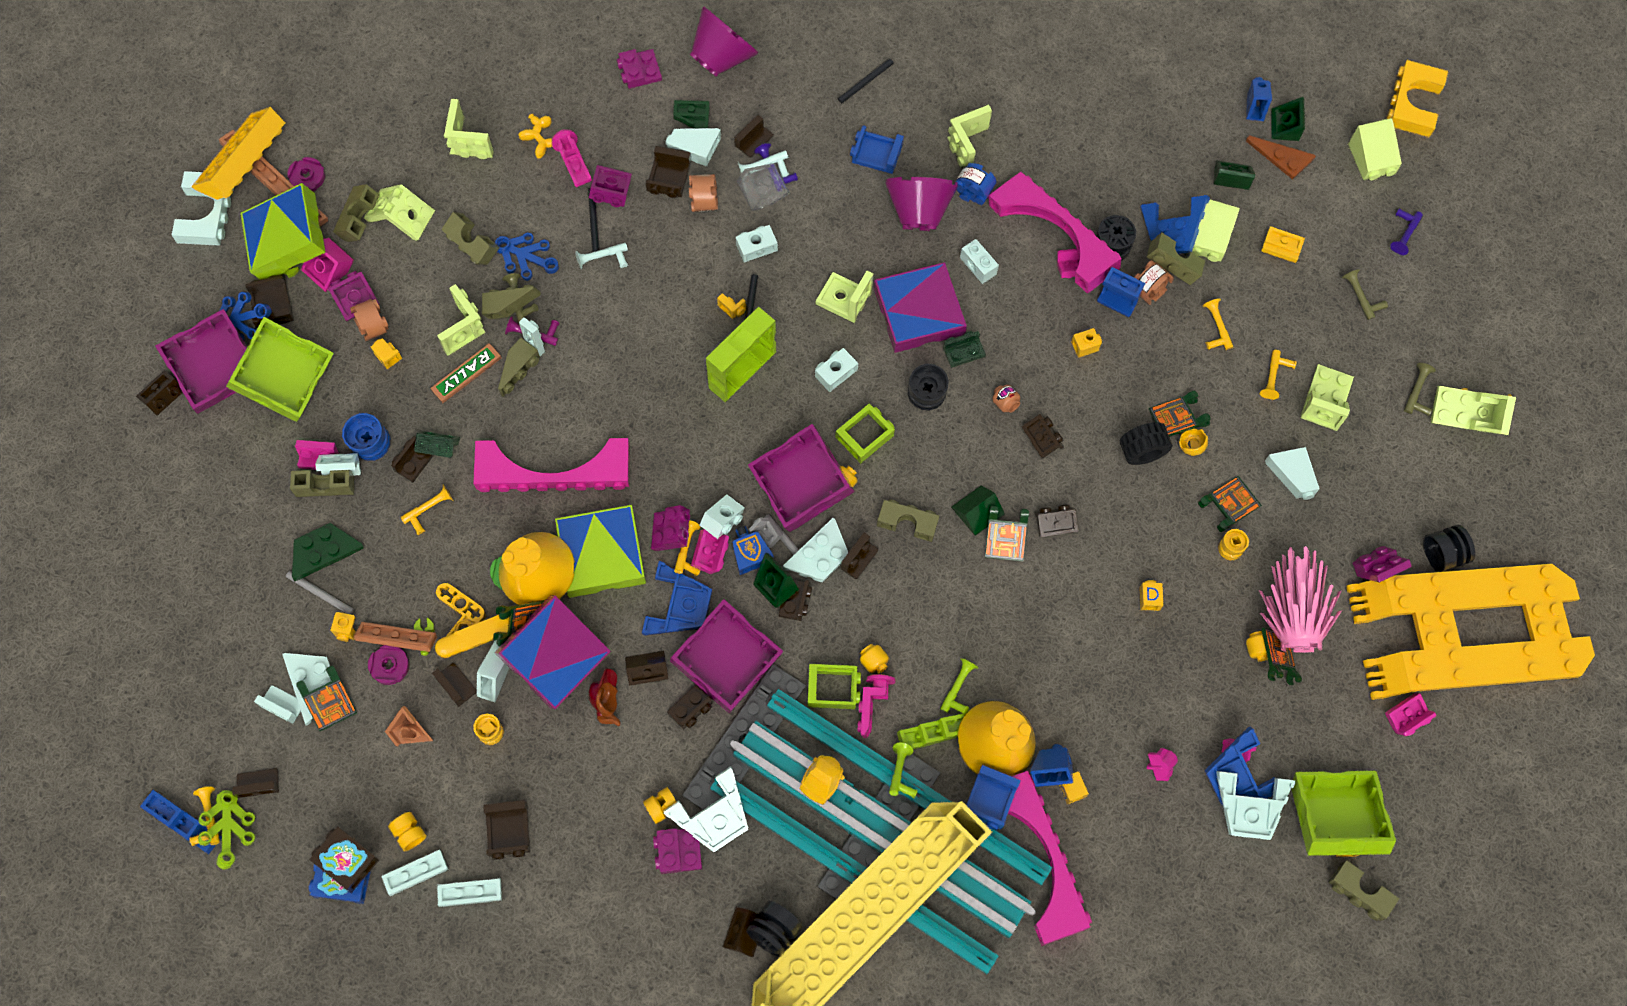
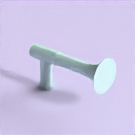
(779, 158)
(617, 249)

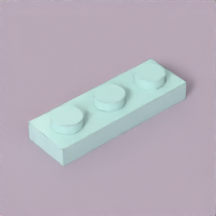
(532, 335)
(414, 872)
(469, 892)

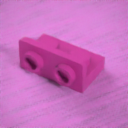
(310, 450)

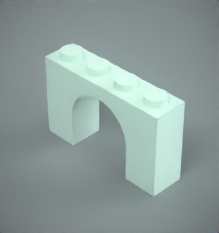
(205, 230)

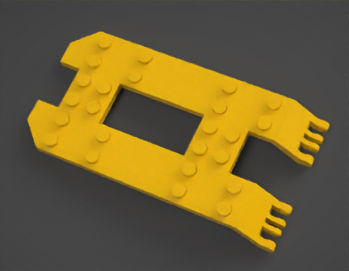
(1442, 659)

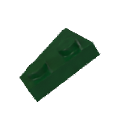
(692, 113)

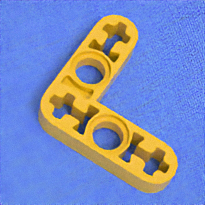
(466, 619)

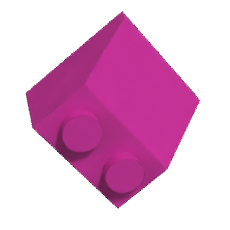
(328, 266)

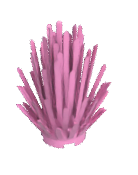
(1301, 612)

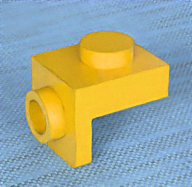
(343, 626)

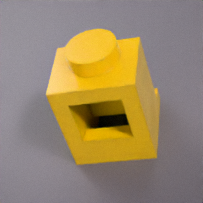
(386, 353)

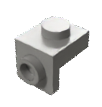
(767, 529)

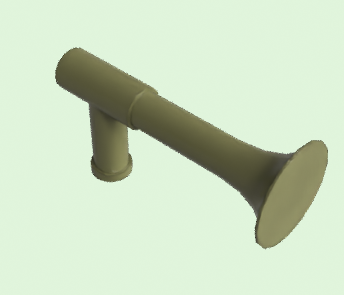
(512, 280)
(1369, 310)
(1424, 371)

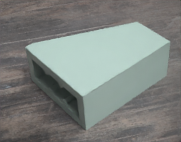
(697, 141)
(1295, 472)
(491, 675)

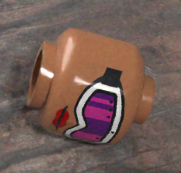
(1006, 398)

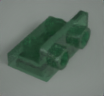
(963, 349)
(435, 444)

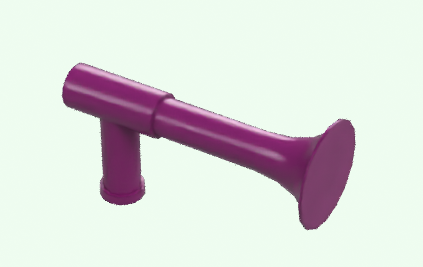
(547, 338)

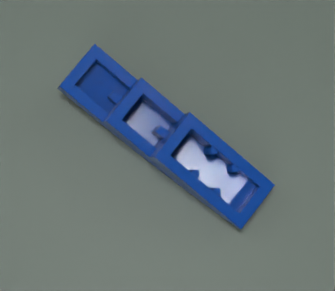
(175, 818)

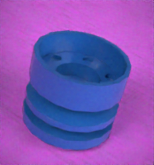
(363, 428)

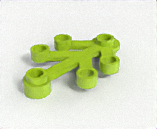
(227, 825)

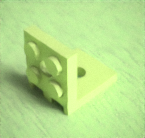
(962, 128)
(463, 142)
(394, 206)
(854, 293)
(464, 330)

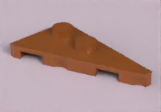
(1285, 158)

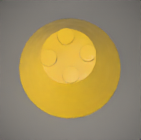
(536, 568)
(997, 738)

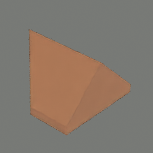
(406, 729)

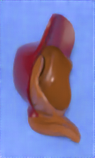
(603, 697)

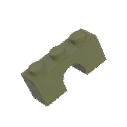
(359, 201)
(459, 229)
(1163, 252)
(308, 484)
(893, 513)
(1346, 882)

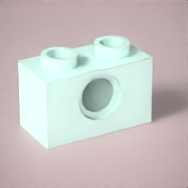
(752, 251)
(979, 261)
(831, 379)
(722, 516)

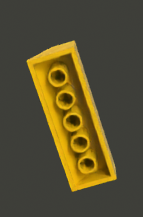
(239, 154)

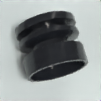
(1118, 234)
(929, 377)
(1449, 548)
(776, 926)

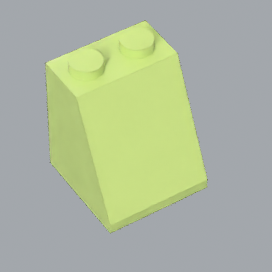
(1376, 149)
(1215, 230)

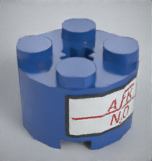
(975, 183)

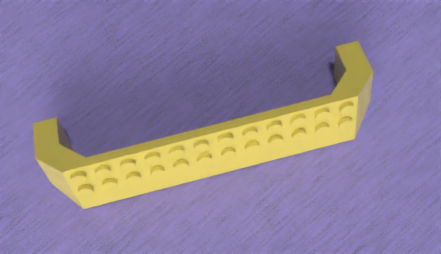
(872, 907)

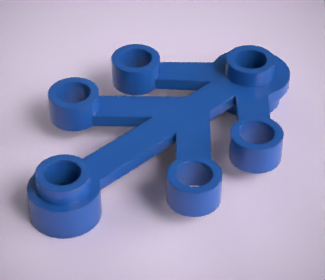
(525, 253)
(237, 318)

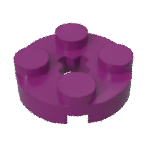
(308, 164)
(395, 673)

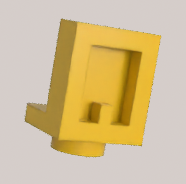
(730, 308)

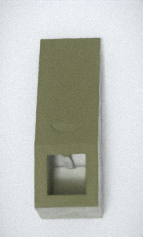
(504, 303)
(518, 361)

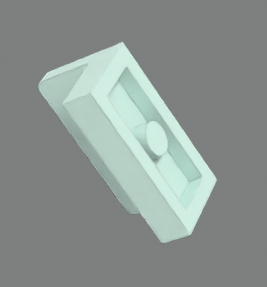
(338, 462)
(280, 704)

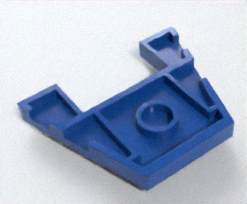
(1181, 229)
(687, 604)
(1233, 762)

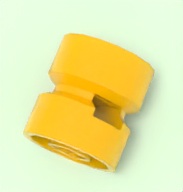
(1233, 544)
(488, 729)
(654, 807)
(407, 831)

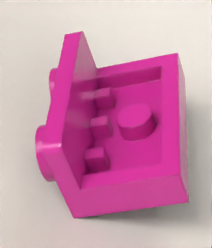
(1067, 262)
(710, 552)
(1409, 715)

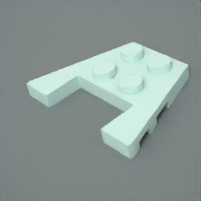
(1252, 815)
(719, 821)

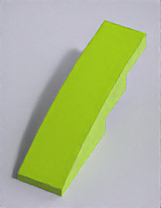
(931, 732)

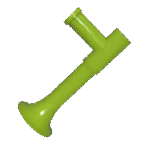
(949, 701)
(902, 750)

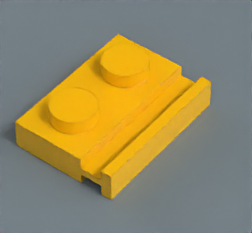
(1282, 244)

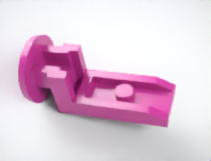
(565, 143)
(878, 691)

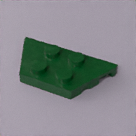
(321, 549)

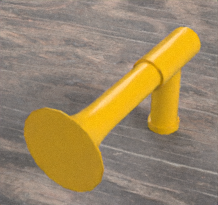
(1225, 339)
(1270, 391)
(414, 513)
(681, 563)
(205, 794)

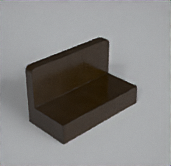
(752, 136)
(646, 668)
(455, 684)
(256, 783)
(737, 937)

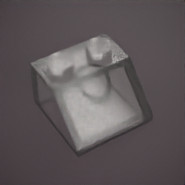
(762, 186)

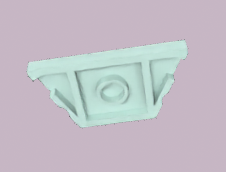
(820, 554)
(310, 670)

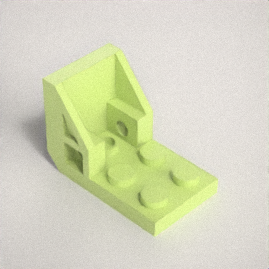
(1327, 398)
(1473, 410)

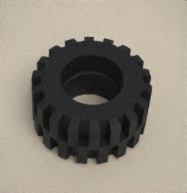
(1145, 443)

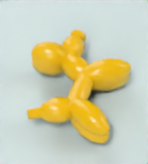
(539, 124)

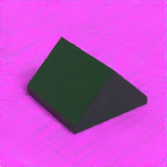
(1288, 120)
(1233, 175)
(975, 509)
(774, 582)

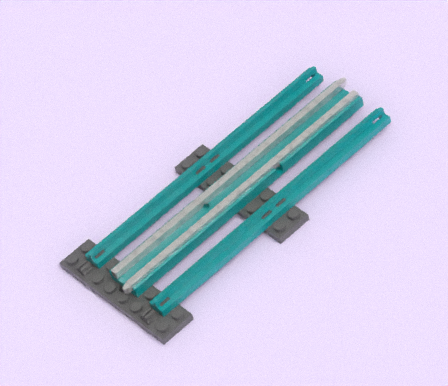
(870, 821)

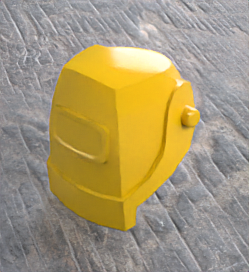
(822, 779)

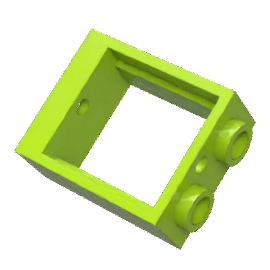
(852, 446)
(815, 669)

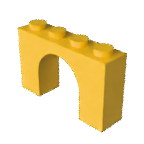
(1403, 113)

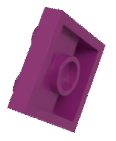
(638, 68)
(610, 186)
(350, 293)
(670, 528)
(1380, 564)
(677, 851)

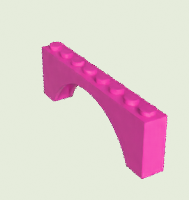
(1024, 197)
(605, 470)
(1064, 911)

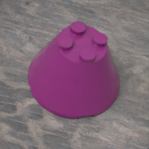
(718, 45)
(920, 200)

